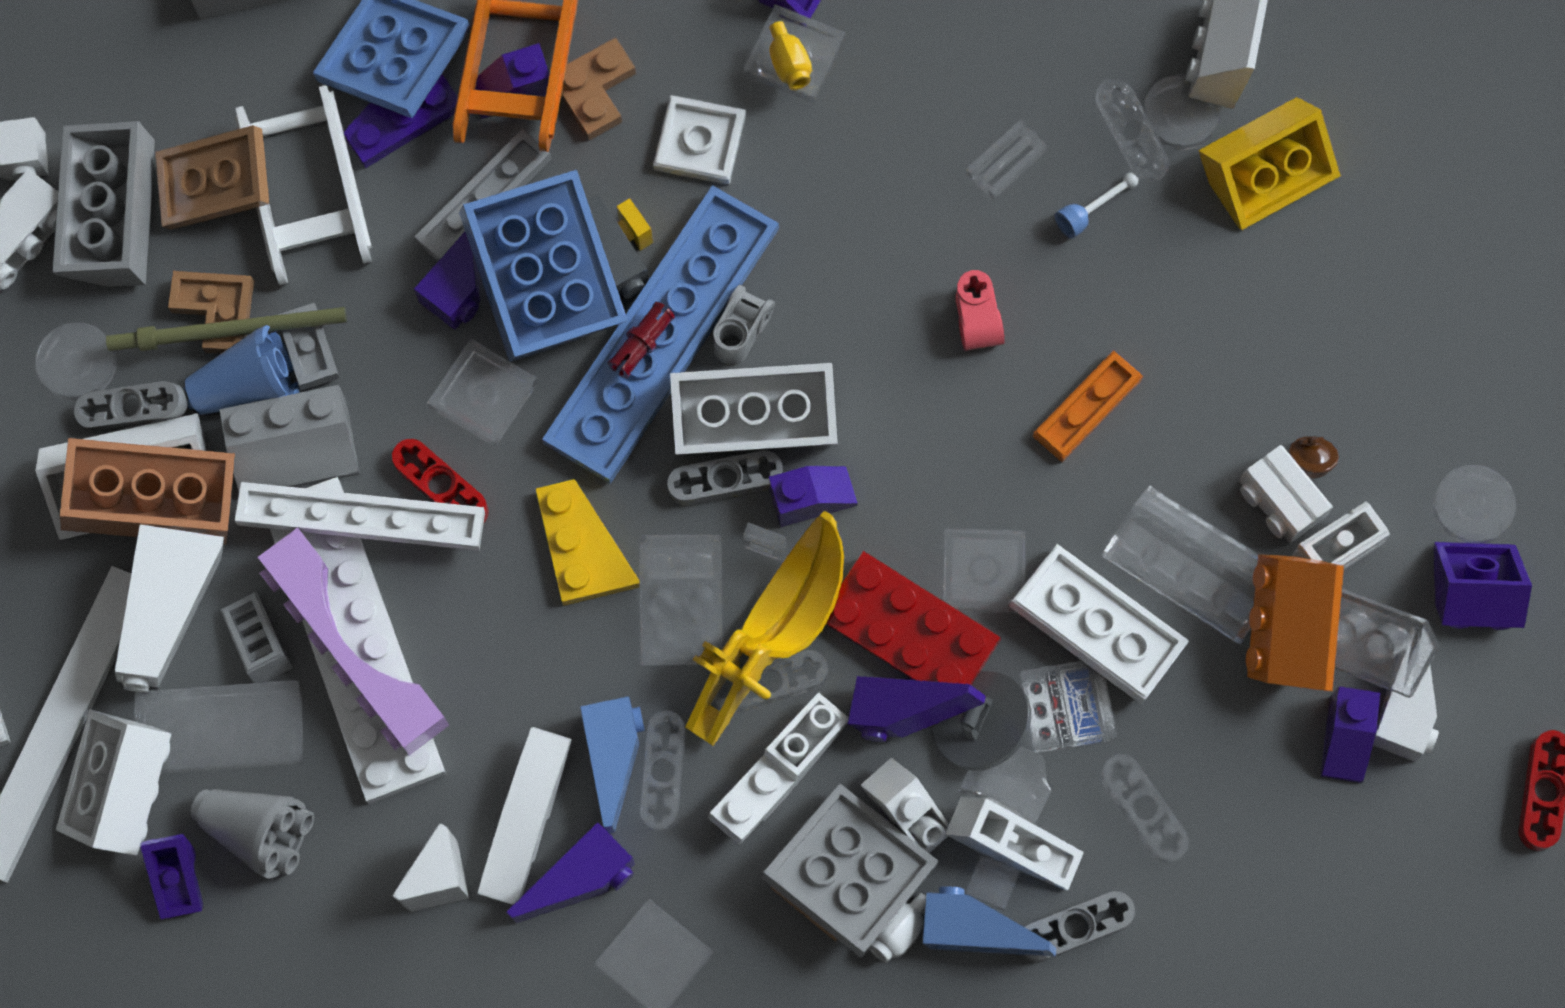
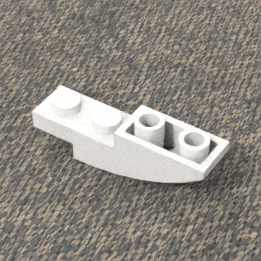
(779, 769)

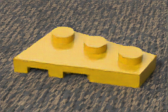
(580, 546)

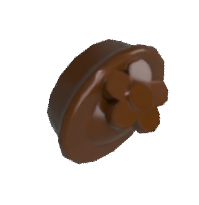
(1314, 455)

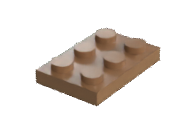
(212, 177)

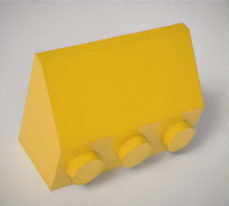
(1270, 162)

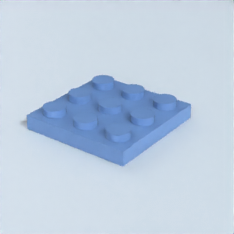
(392, 52)

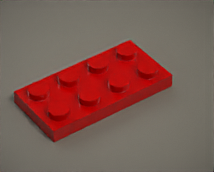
(909, 626)

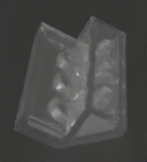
(1187, 562)

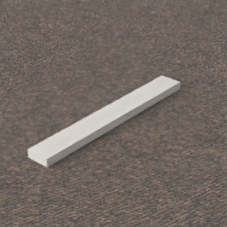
(61, 719)

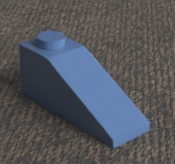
(612, 747)
(966, 924)

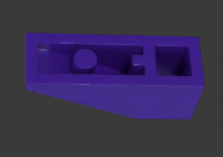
(906, 706)
(581, 874)

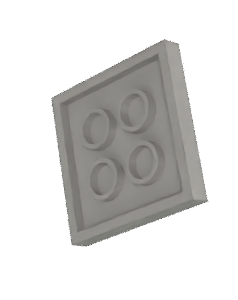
(849, 870)

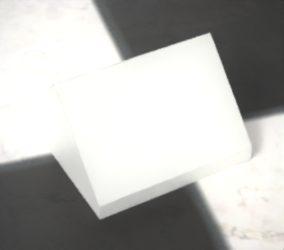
(435, 876)

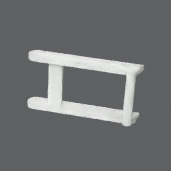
(323, 226)

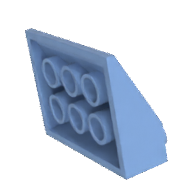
(542, 265)

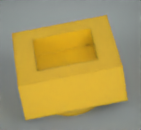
(634, 224)

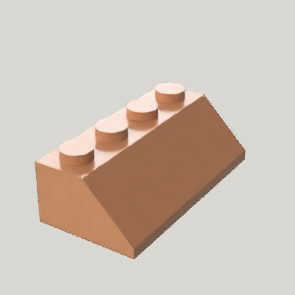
(130, 485)

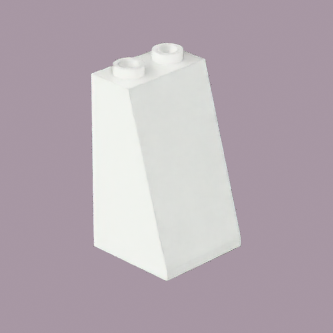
(163, 595)

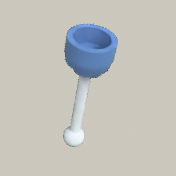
(1074, 218)

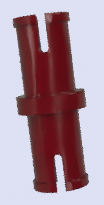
(641, 340)

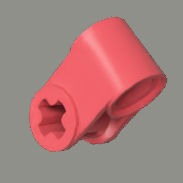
(978, 317)

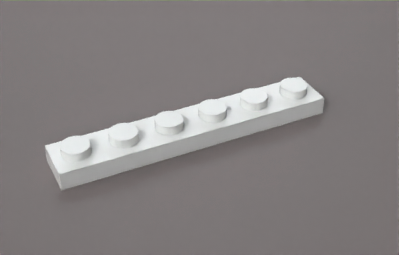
(360, 516)

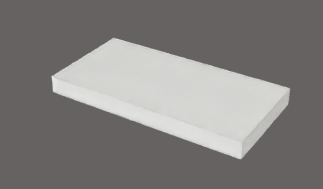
(1099, 624)

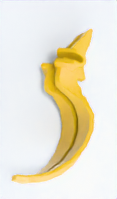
(779, 625)

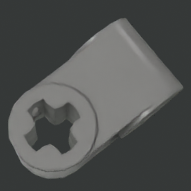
(744, 319)

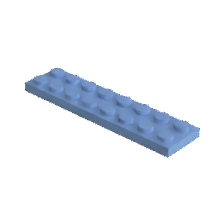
(693, 281)

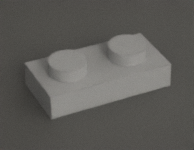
(310, 353)

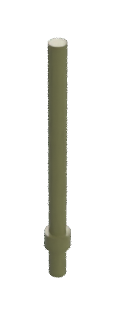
(149, 338)

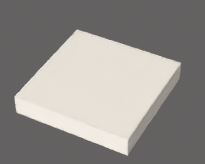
(699, 140)

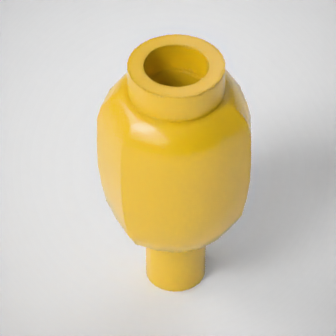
(789, 58)

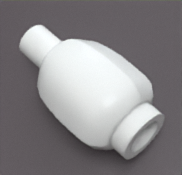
(901, 931)

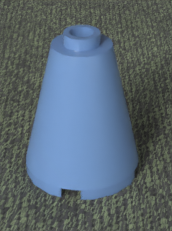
(243, 374)

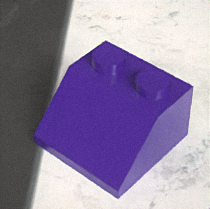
(1480, 585)

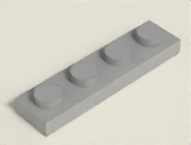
(506, 171)

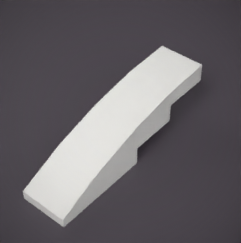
(524, 816)

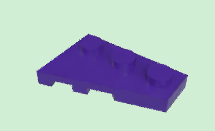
(382, 131)

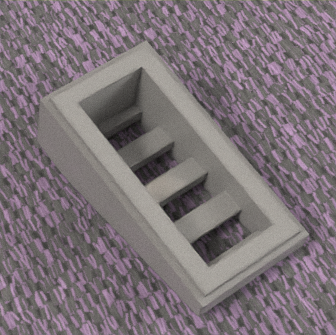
(267, 661)

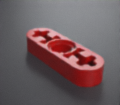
(426, 457)
(1529, 818)

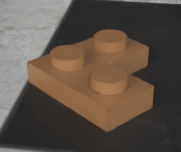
(587, 83)
(214, 295)

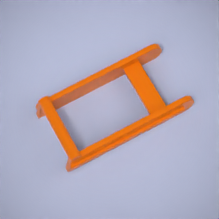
(508, 104)

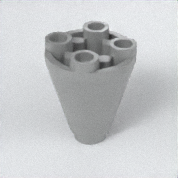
(255, 827)

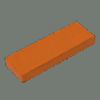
(1087, 406)

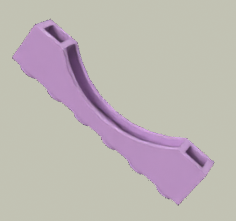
(402, 706)

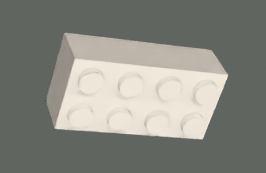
(753, 408)

